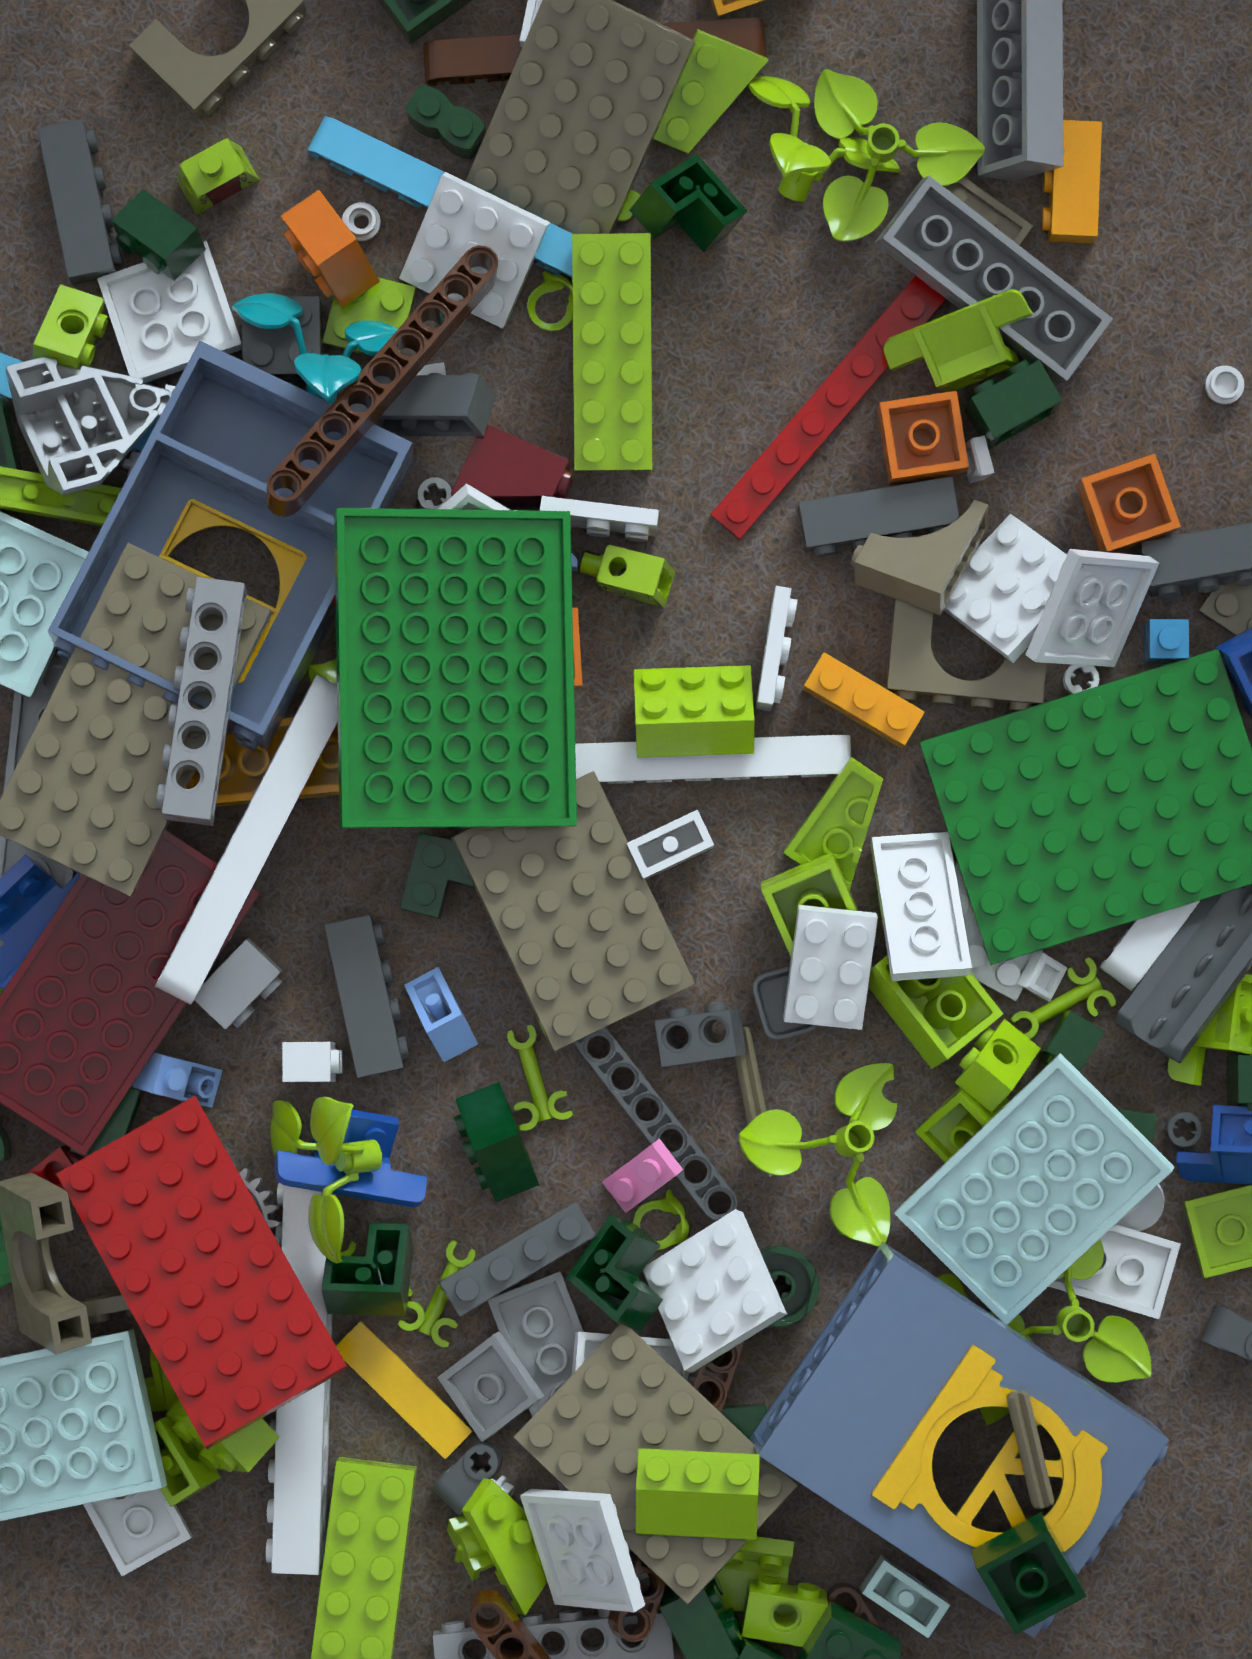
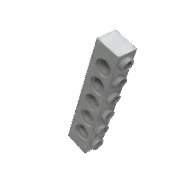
(199, 803)
(571, 1624)

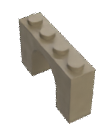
(203, 79)
(916, 672)
(29, 1215)

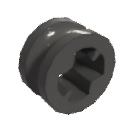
(1186, 1118)

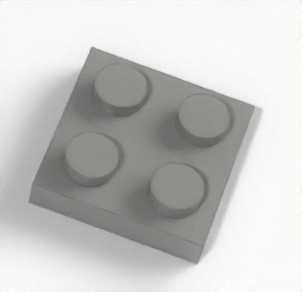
(490, 1386)

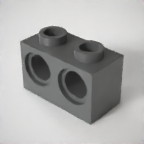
(701, 1043)

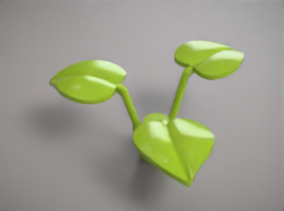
(799, 160)
(856, 207)
(328, 1128)
(774, 1147)
(1117, 1347)

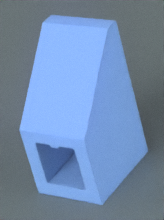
(179, 1079)

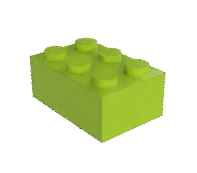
(694, 711)

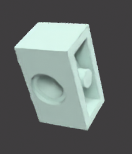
(904, 1596)

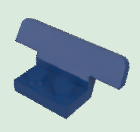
(26, 906)
(1230, 1150)
(380, 1185)

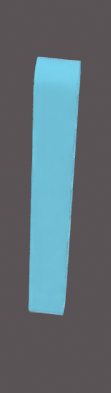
(412, 180)

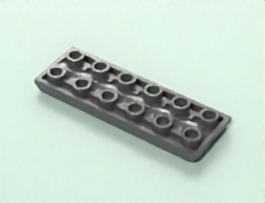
(1192, 975)

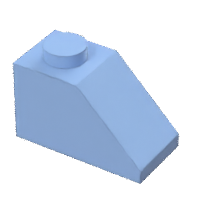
(440, 1014)

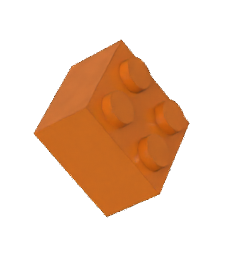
(328, 249)
(922, 438)
(1128, 505)

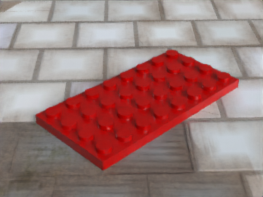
(201, 1272)

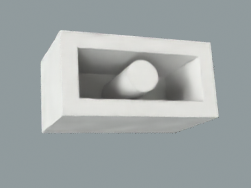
(670, 845)
(311, 1061)

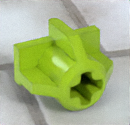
(468, 1548)

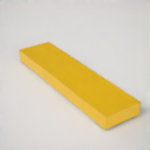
(403, 1389)

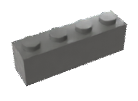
(78, 201)
(437, 406)
(883, 511)
(1201, 561)
(365, 995)
(516, 1259)

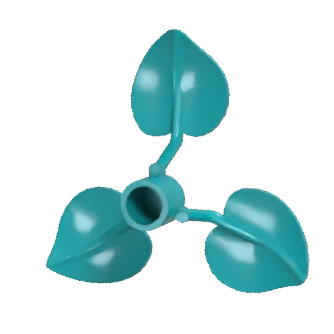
(322, 373)

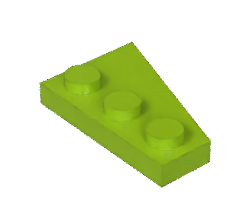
(706, 89)
(839, 820)
(507, 1537)

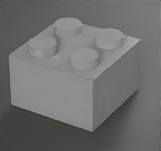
(237, 983)

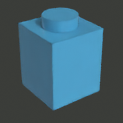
(1166, 640)

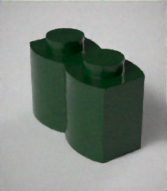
(436, 118)

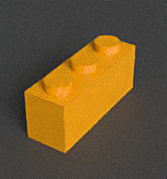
(1075, 186)
(863, 700)

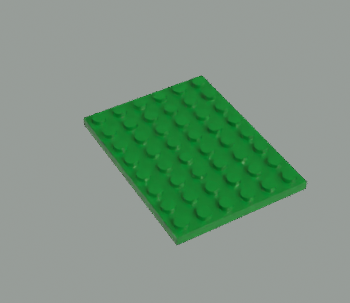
(454, 668)
(1098, 806)

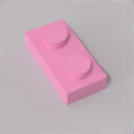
(642, 1175)

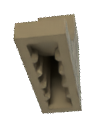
(921, 567)

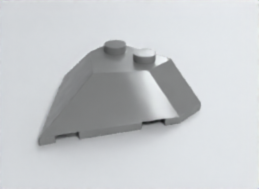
(80, 419)

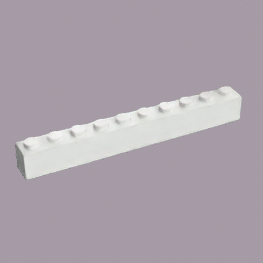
(302, 1424)

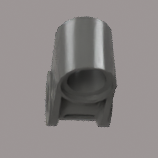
(1229, 1332)
(464, 1477)

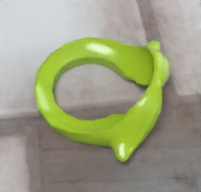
(550, 284)
(671, 1204)

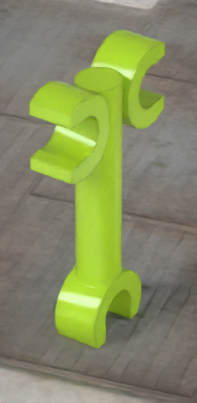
(1088, 988)
(542, 1108)
(428, 1321)

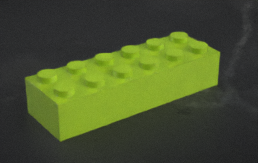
(612, 351)
(364, 1560)

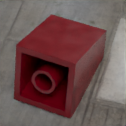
(514, 470)

